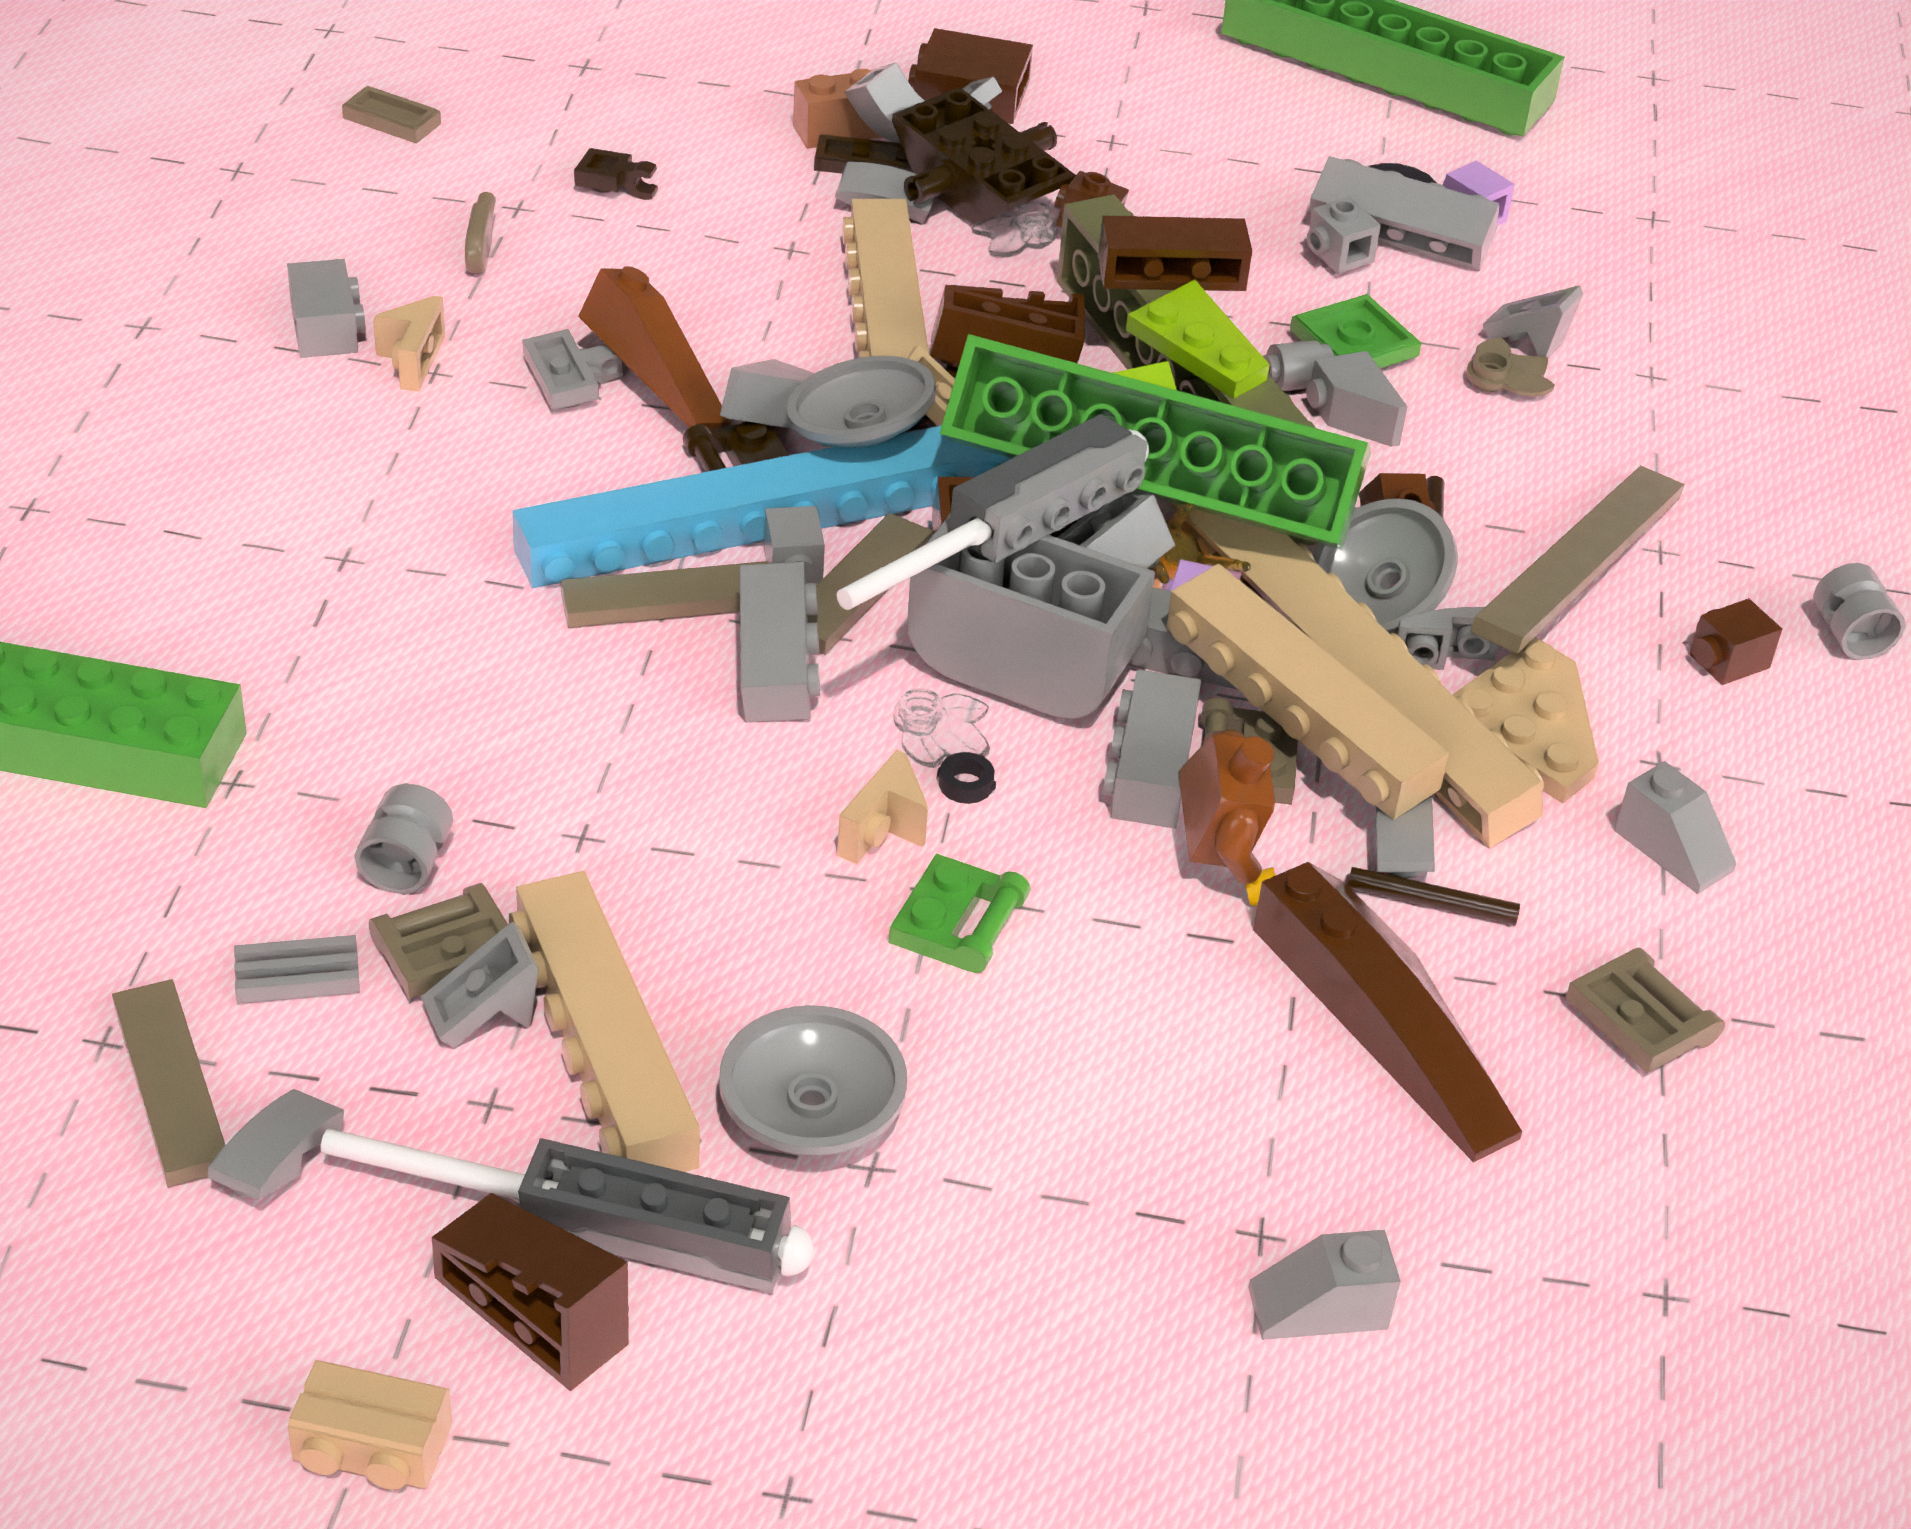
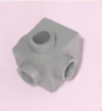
(1343, 235)

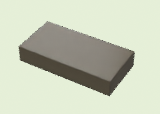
(391, 114)

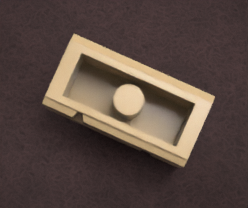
(369, 1425)

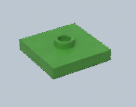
(1358, 327)

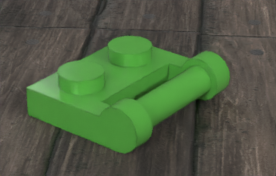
(944, 903)

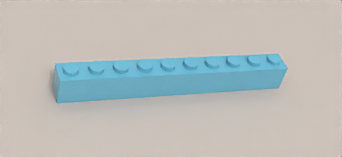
(728, 505)

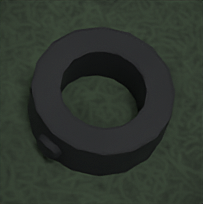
(966, 791)

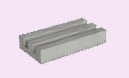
(293, 964)

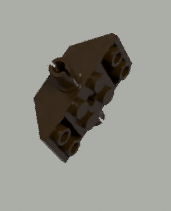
(975, 157)

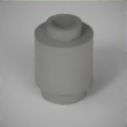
(1294, 362)

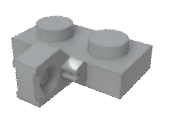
(569, 373)

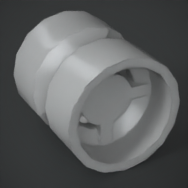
(1859, 611)
(404, 838)

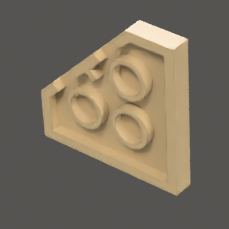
(1540, 713)

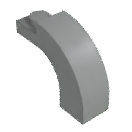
(888, 92)

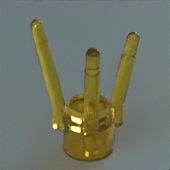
(1187, 549)

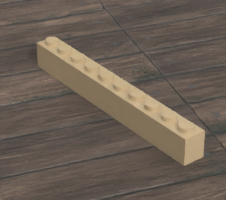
(1482, 777)

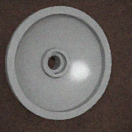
(861, 401)
(1390, 545)
(813, 1080)

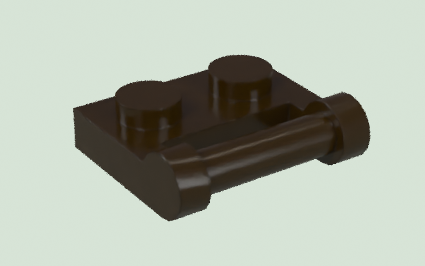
(741, 442)

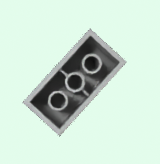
(1034, 627)

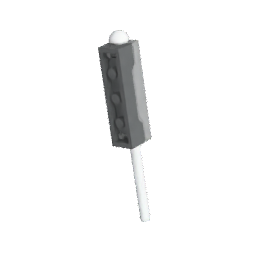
(1025, 500)
(624, 1206)

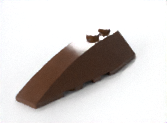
(1384, 1002)

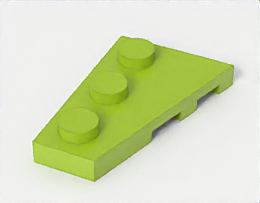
(1200, 338)

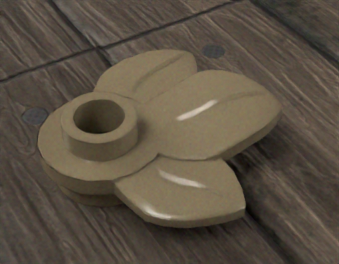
(1499, 369)

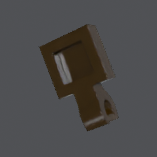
(609, 170)

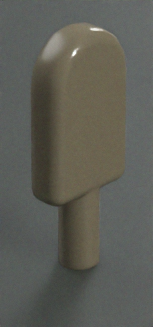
(479, 233)

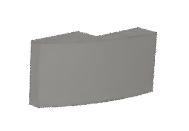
(878, 181)
(1444, 634)
(1407, 842)
(271, 1144)

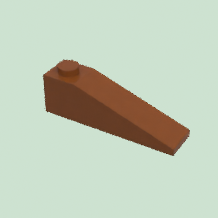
(648, 339)

